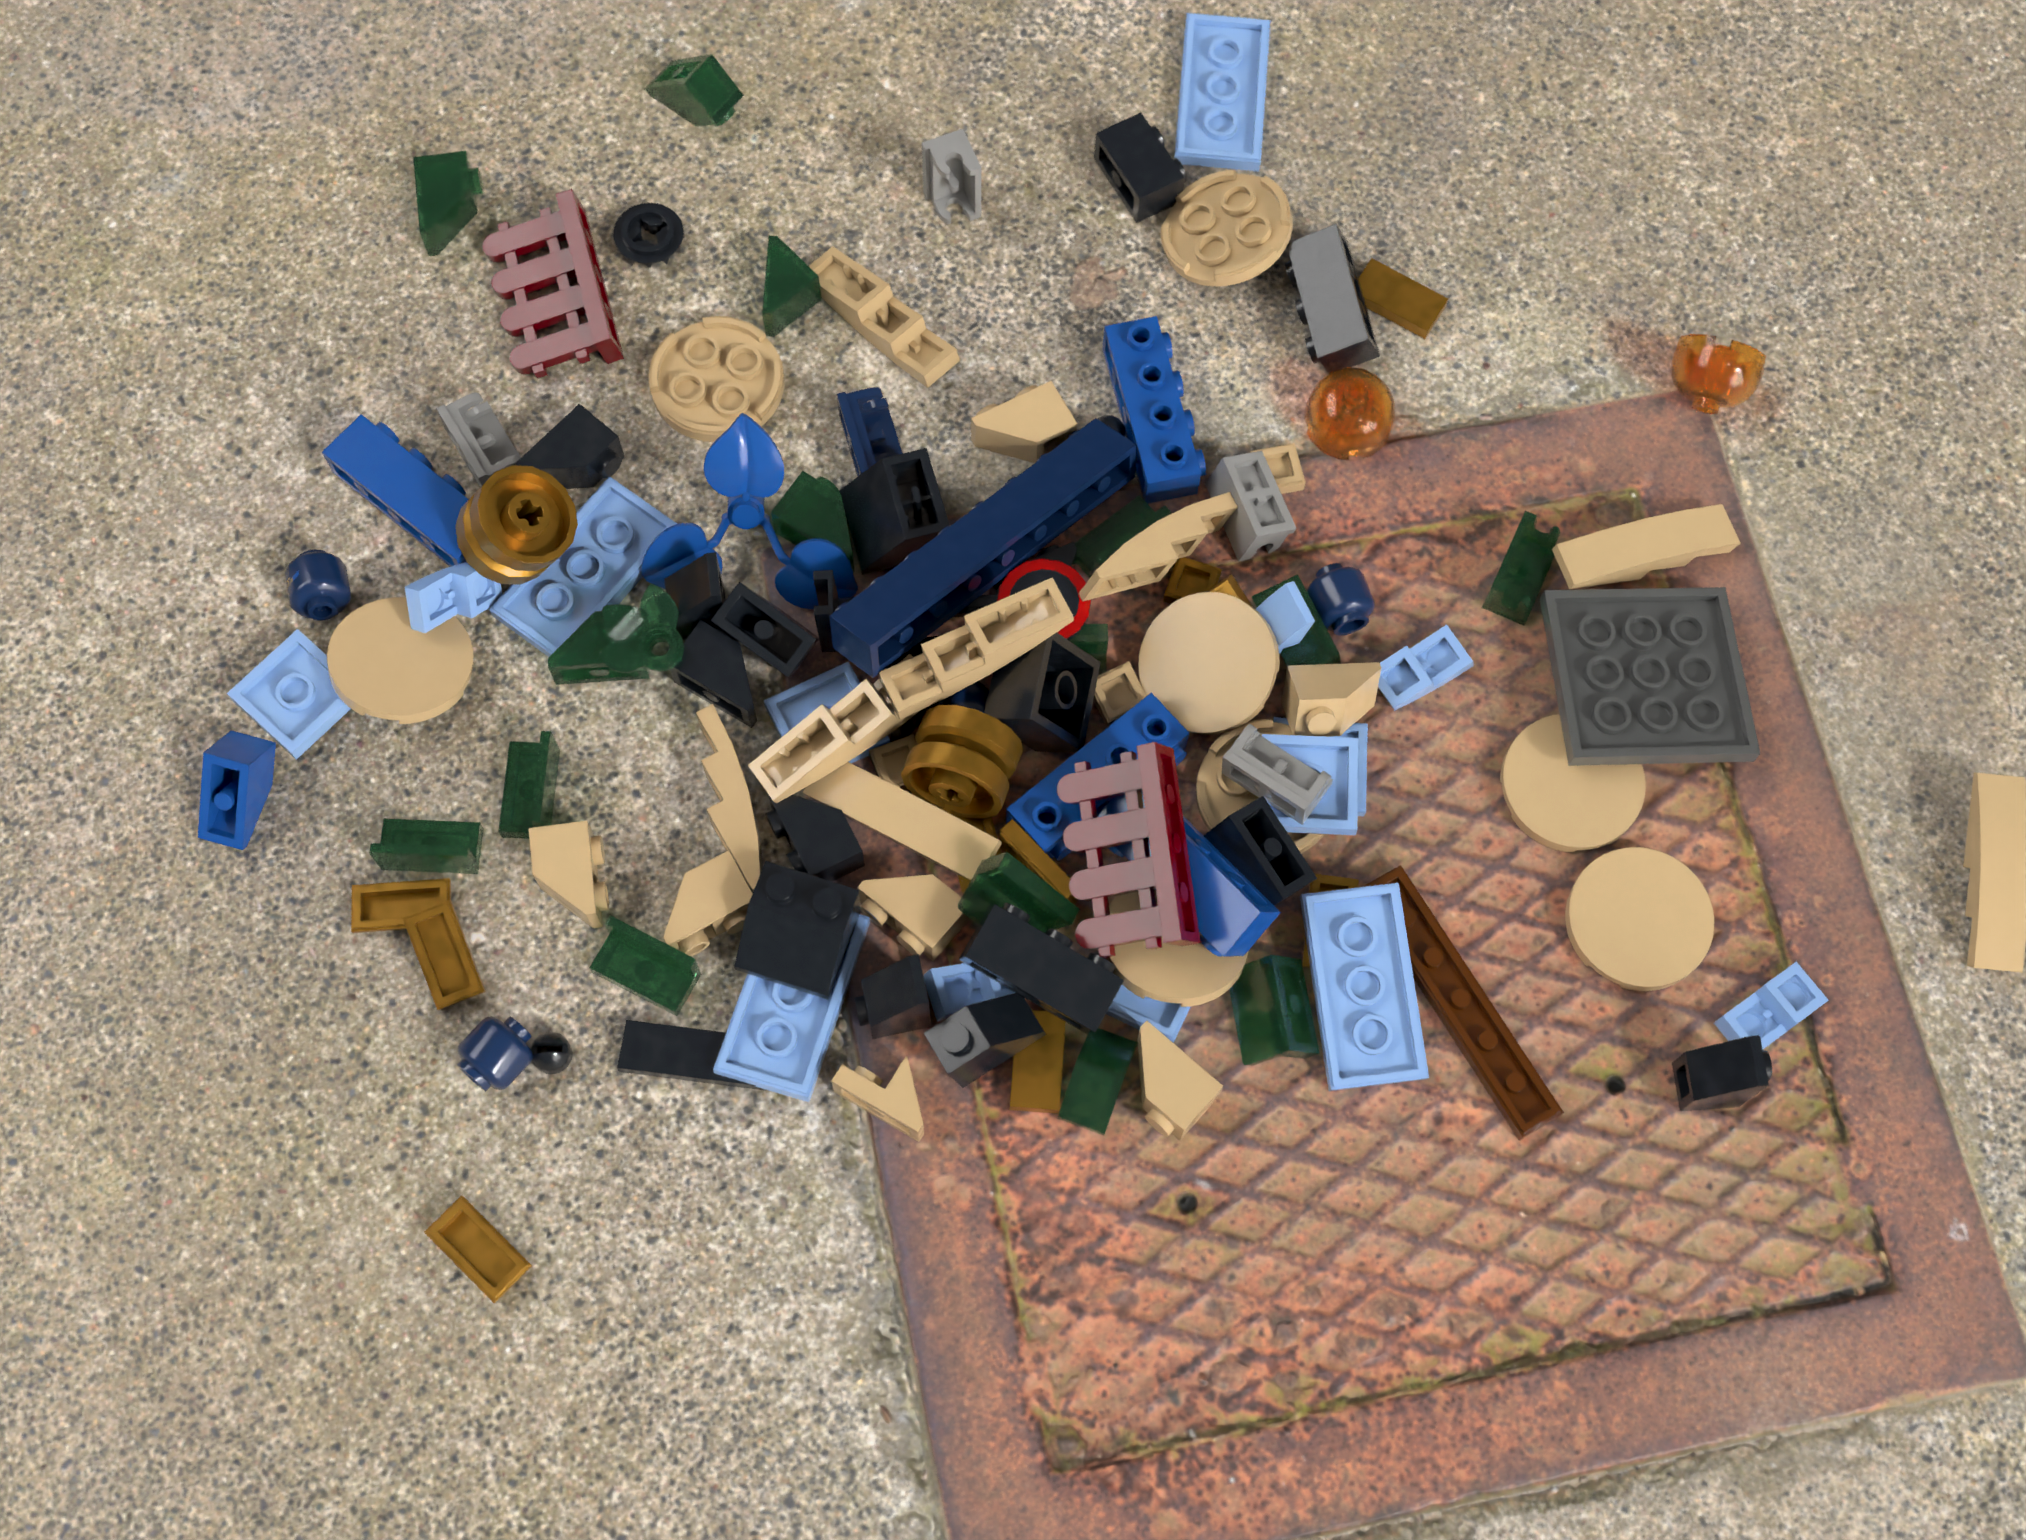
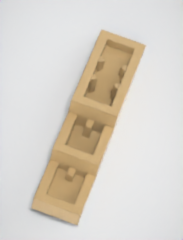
(881, 318)
(1645, 545)
(1156, 548)
(977, 649)
(827, 740)
(734, 814)
(905, 819)
(1997, 872)

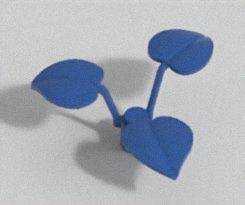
(746, 470)

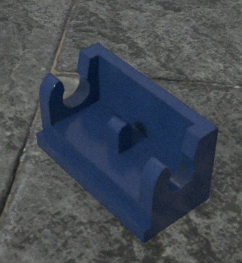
(867, 427)

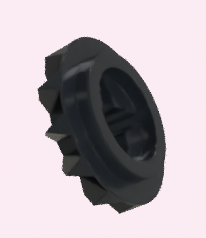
(655, 219)

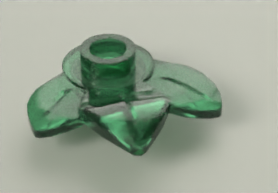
(639, 630)

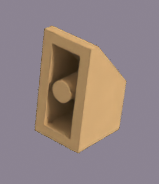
(1328, 696)
(1172, 1084)

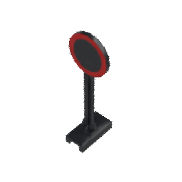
(1018, 579)

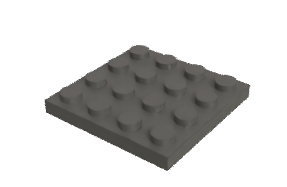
(1648, 676)

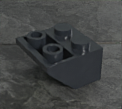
(893, 510)

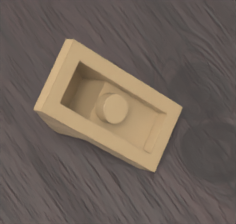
(894, 1105)

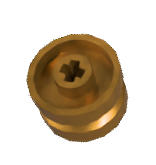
(516, 525)
(962, 761)

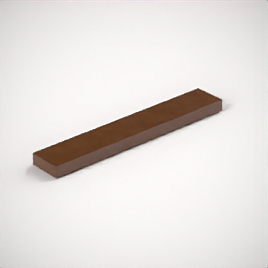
(1472, 1017)

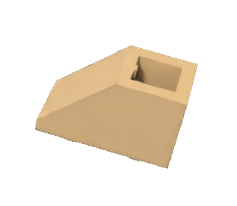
(1024, 425)
(566, 868)
(708, 904)
(917, 908)

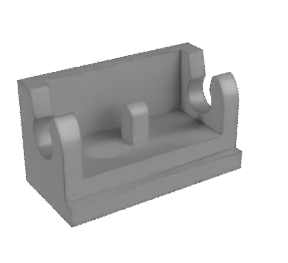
(952, 175)
(478, 436)
(1261, 510)
(1275, 775)

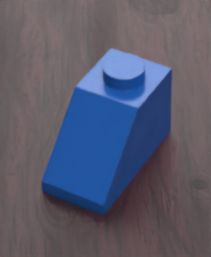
(234, 788)

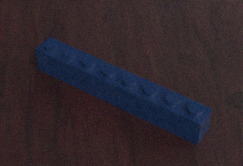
(982, 547)

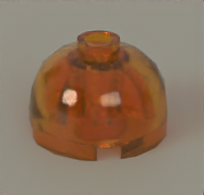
(1715, 373)
(1350, 413)

